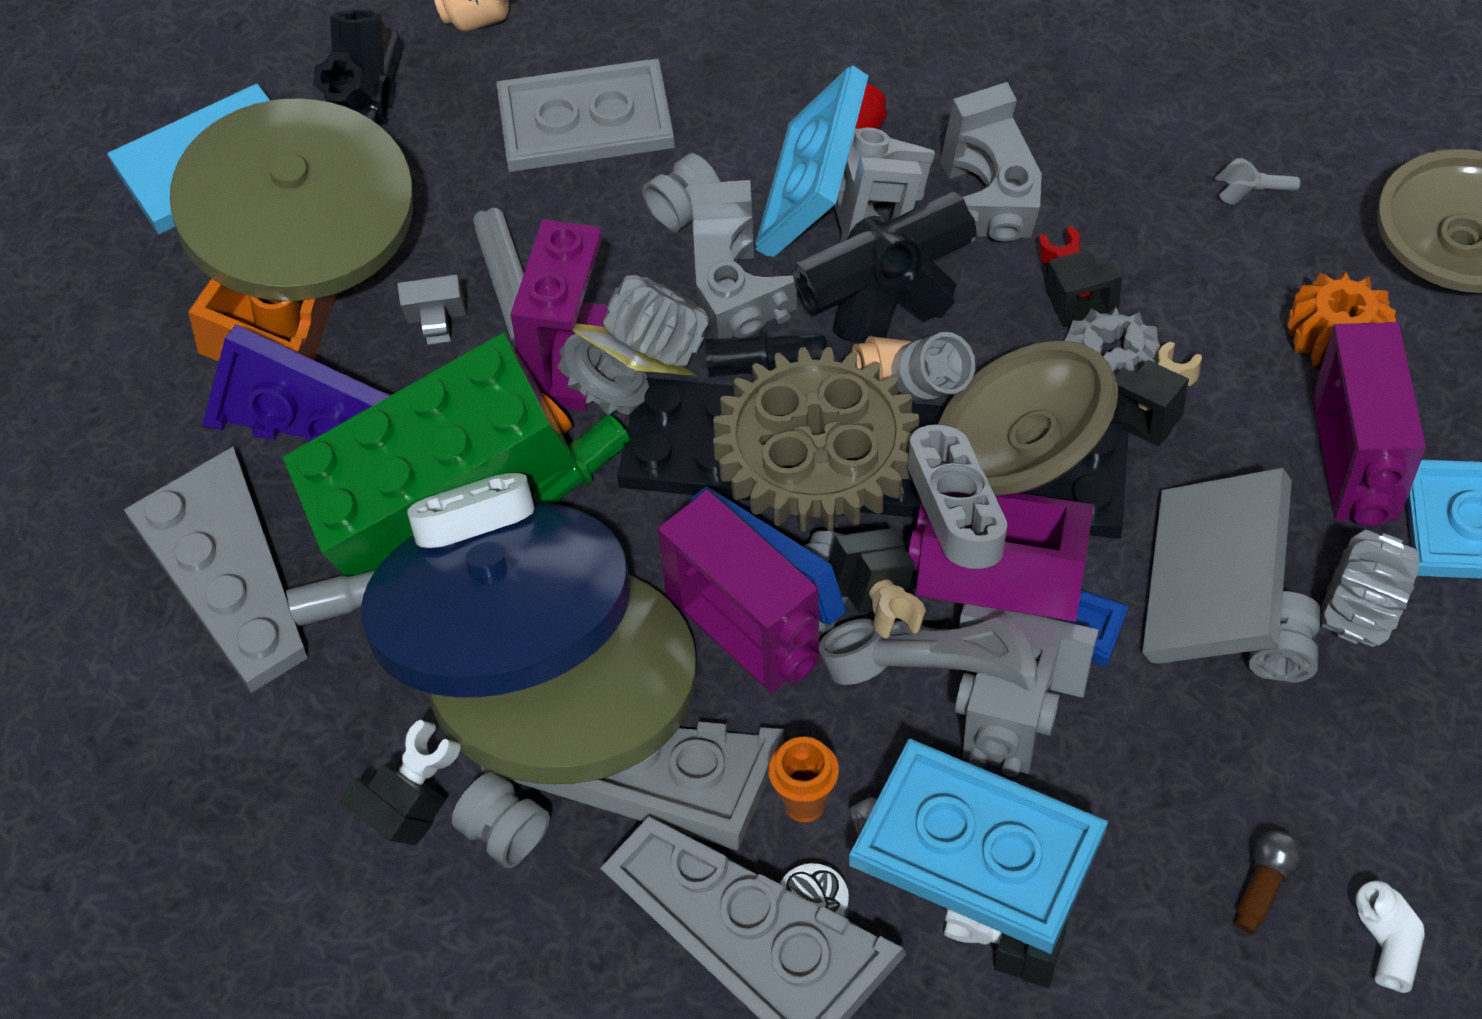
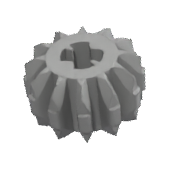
(656, 320)
(1370, 588)

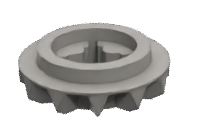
(1139, 344)
(601, 376)

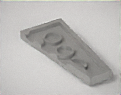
(221, 563)
(695, 783)
(750, 931)

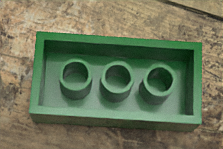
(431, 437)

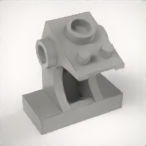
(999, 157)
(878, 172)
(721, 237)
(1004, 716)

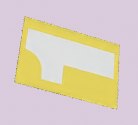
(634, 359)

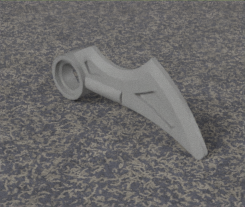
(993, 647)

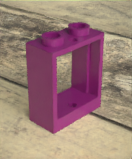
(1368, 422)
(1039, 564)
(741, 592)

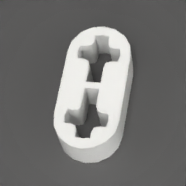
(470, 510)

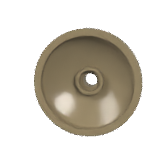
(1432, 209)
(1035, 413)

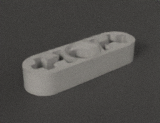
(949, 515)

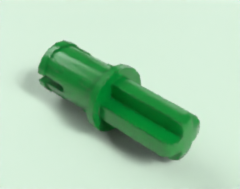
(590, 452)

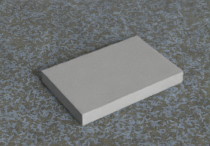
(584, 115)
(1218, 568)

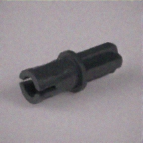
(738, 355)

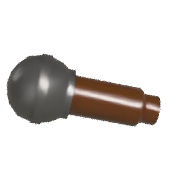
(1275, 858)

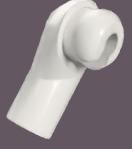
(1395, 930)

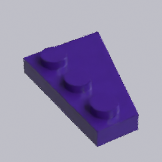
(280, 390)

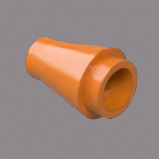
(803, 777)

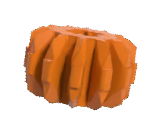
(1331, 303)

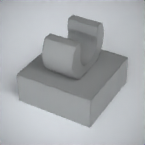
(432, 304)

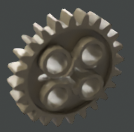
(815, 438)

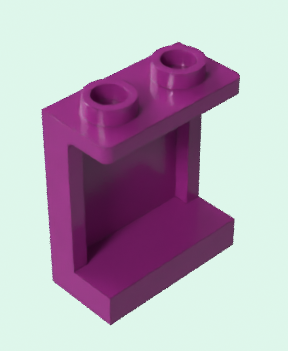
(552, 304)

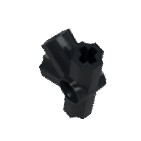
(360, 64)
(887, 265)

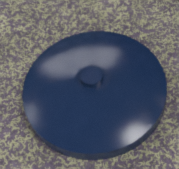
(497, 605)

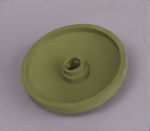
(291, 199)
(593, 717)

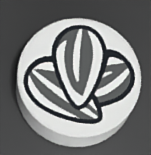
(819, 886)

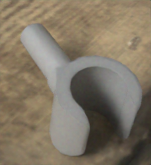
(1244, 178)

